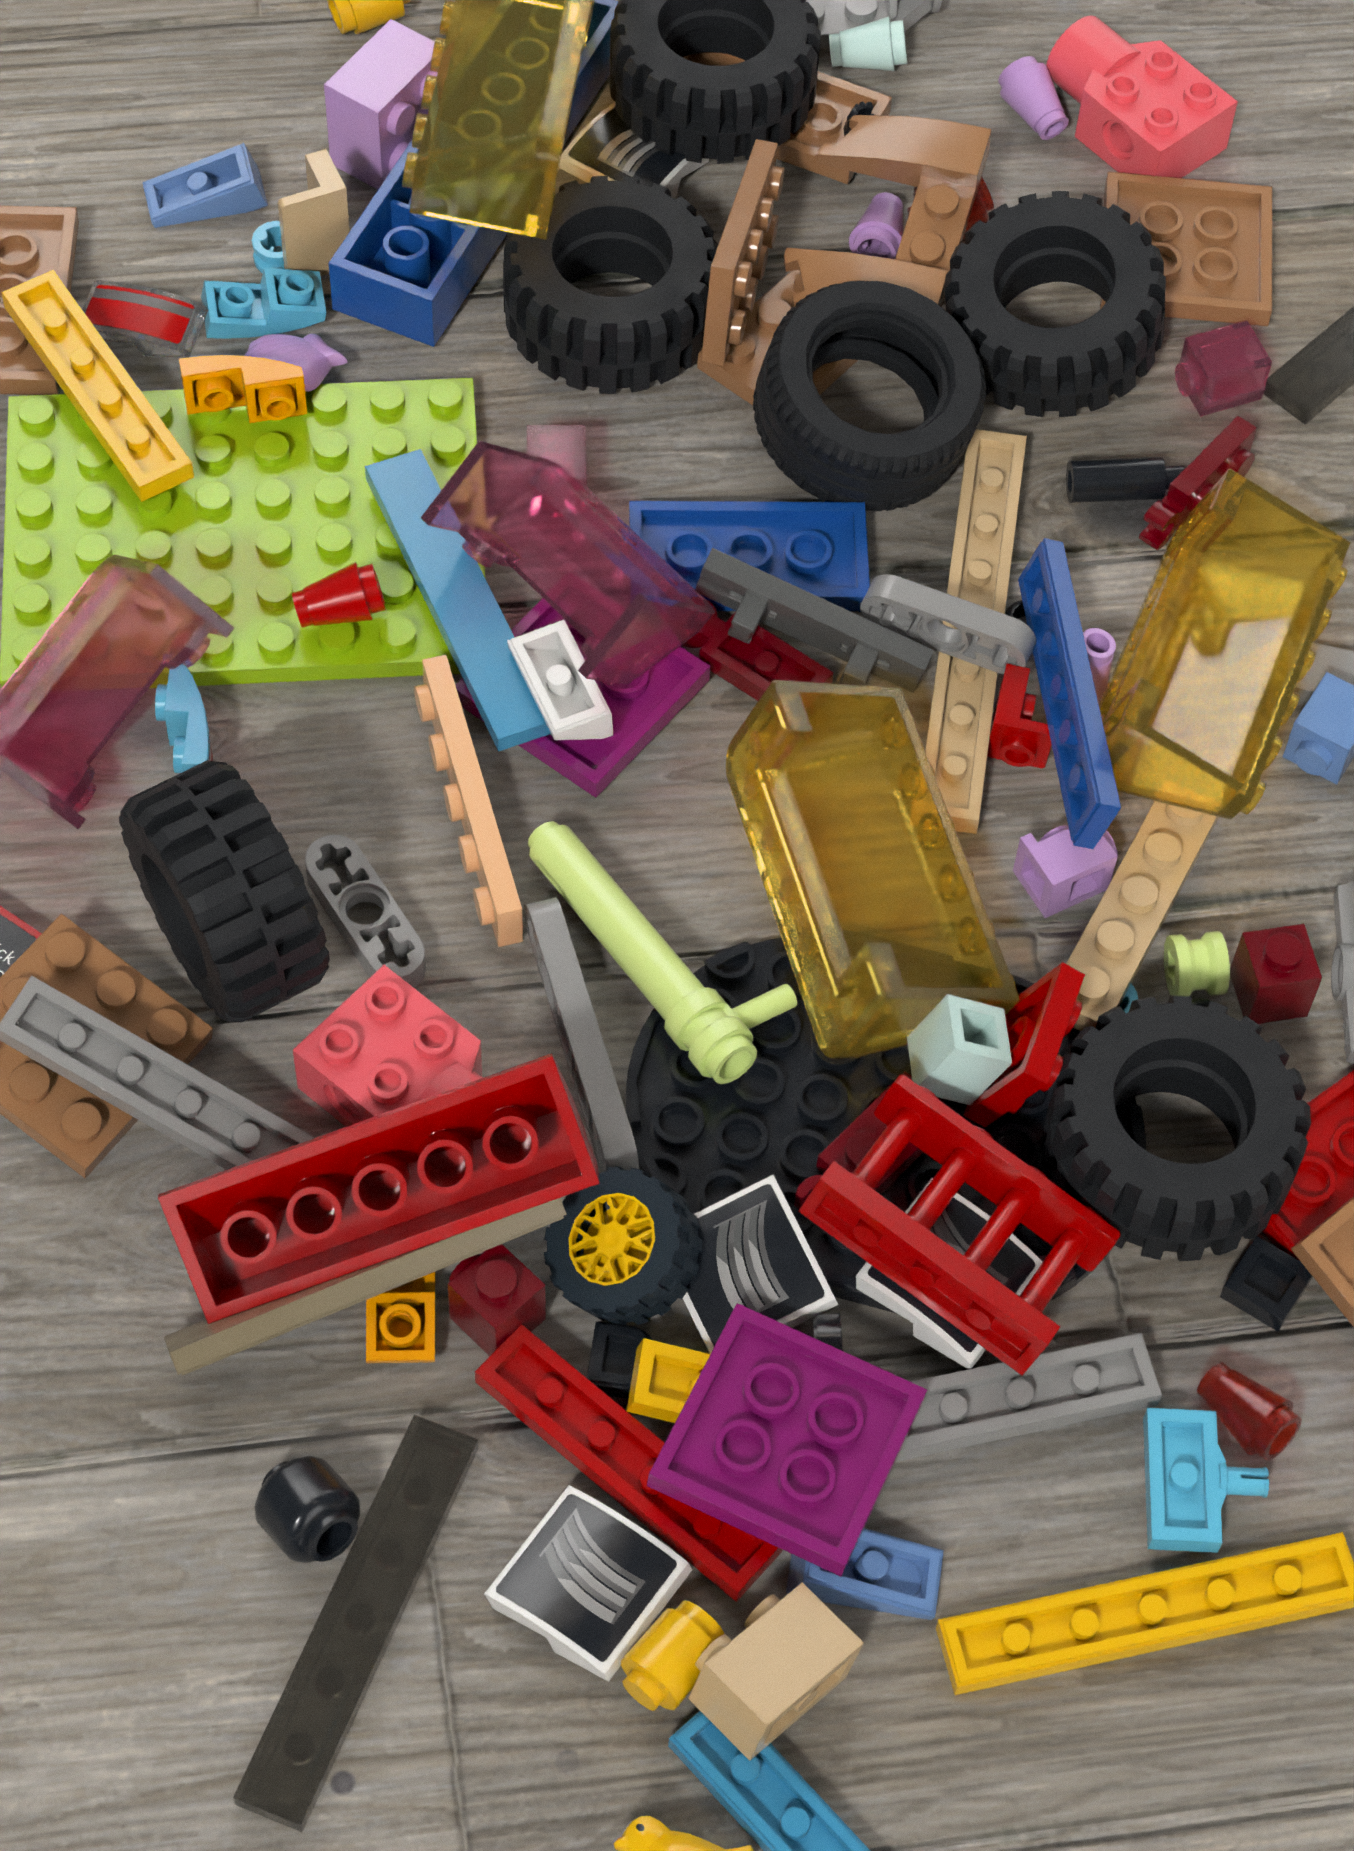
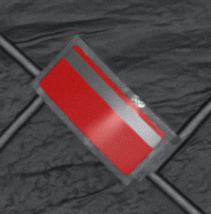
(146, 317)

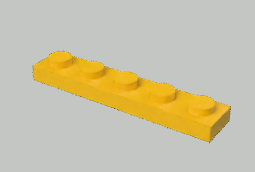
(98, 385)

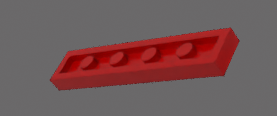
(616, 1456)

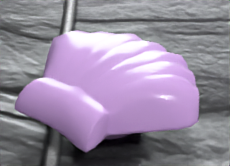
(307, 352)

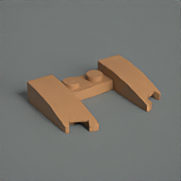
(926, 153)

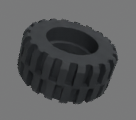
(708, 107)
(1059, 243)
(604, 338)
(225, 890)
(1187, 1054)

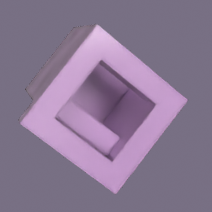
(1061, 873)

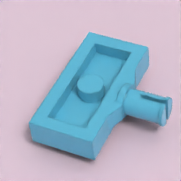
(1190, 1480)

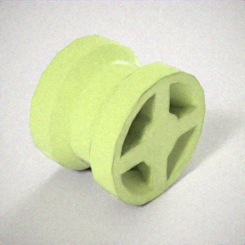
(1196, 964)

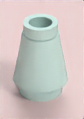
(870, 46)

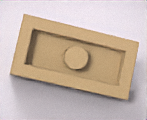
(315, 219)

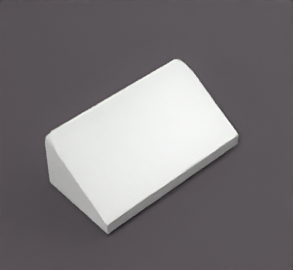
(565, 698)

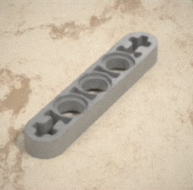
(580, 1036)

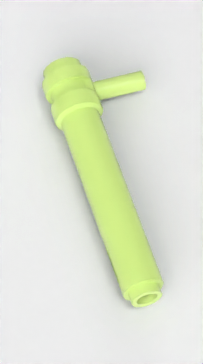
(693, 1014)

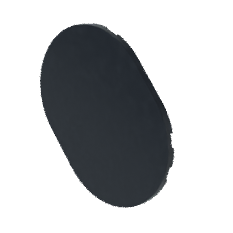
(790, 1106)

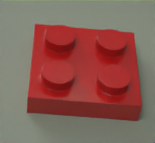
(1035, 1036)

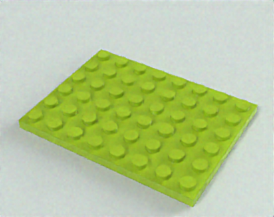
(254, 524)

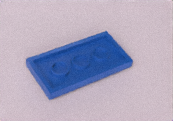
(799, 542)

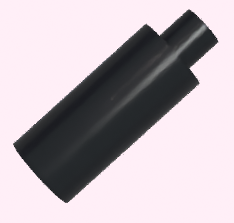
(1119, 479)

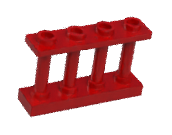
(932, 1269)

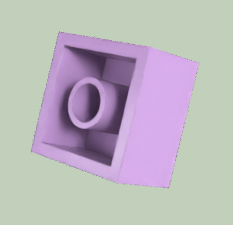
(376, 102)

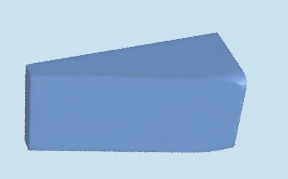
(206, 189)
(880, 1576)

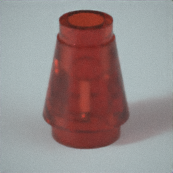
(1250, 1412)

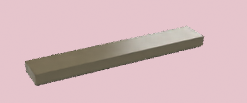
(208, 1343)

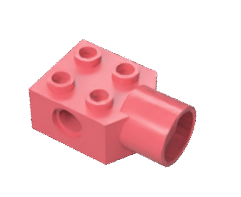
(1140, 101)
(384, 1052)

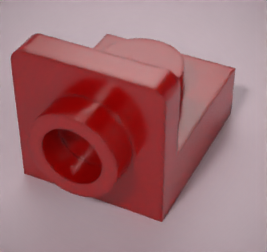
(1013, 733)

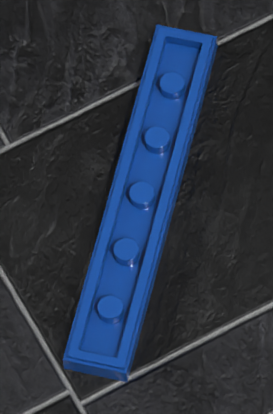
(1069, 695)

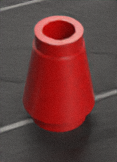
(341, 597)

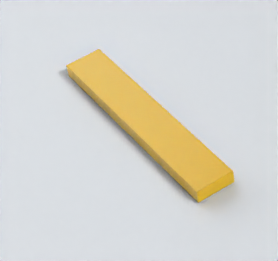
(1147, 1613)

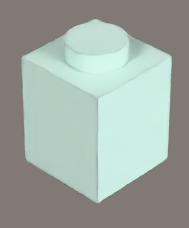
(959, 1049)

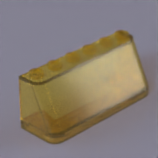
(497, 112)
(1220, 650)
(861, 864)

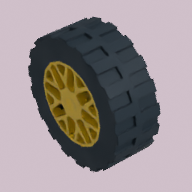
(624, 1247)

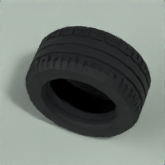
(900, 334)

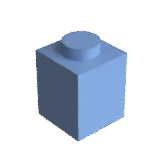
(1324, 731)

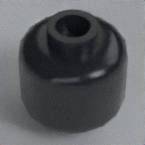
(308, 1510)

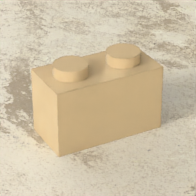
(773, 1669)

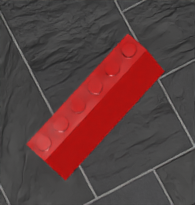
(380, 1188)

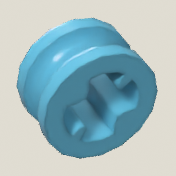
(263, 243)

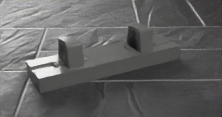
(812, 620)

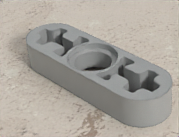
(983, 634)
(363, 887)

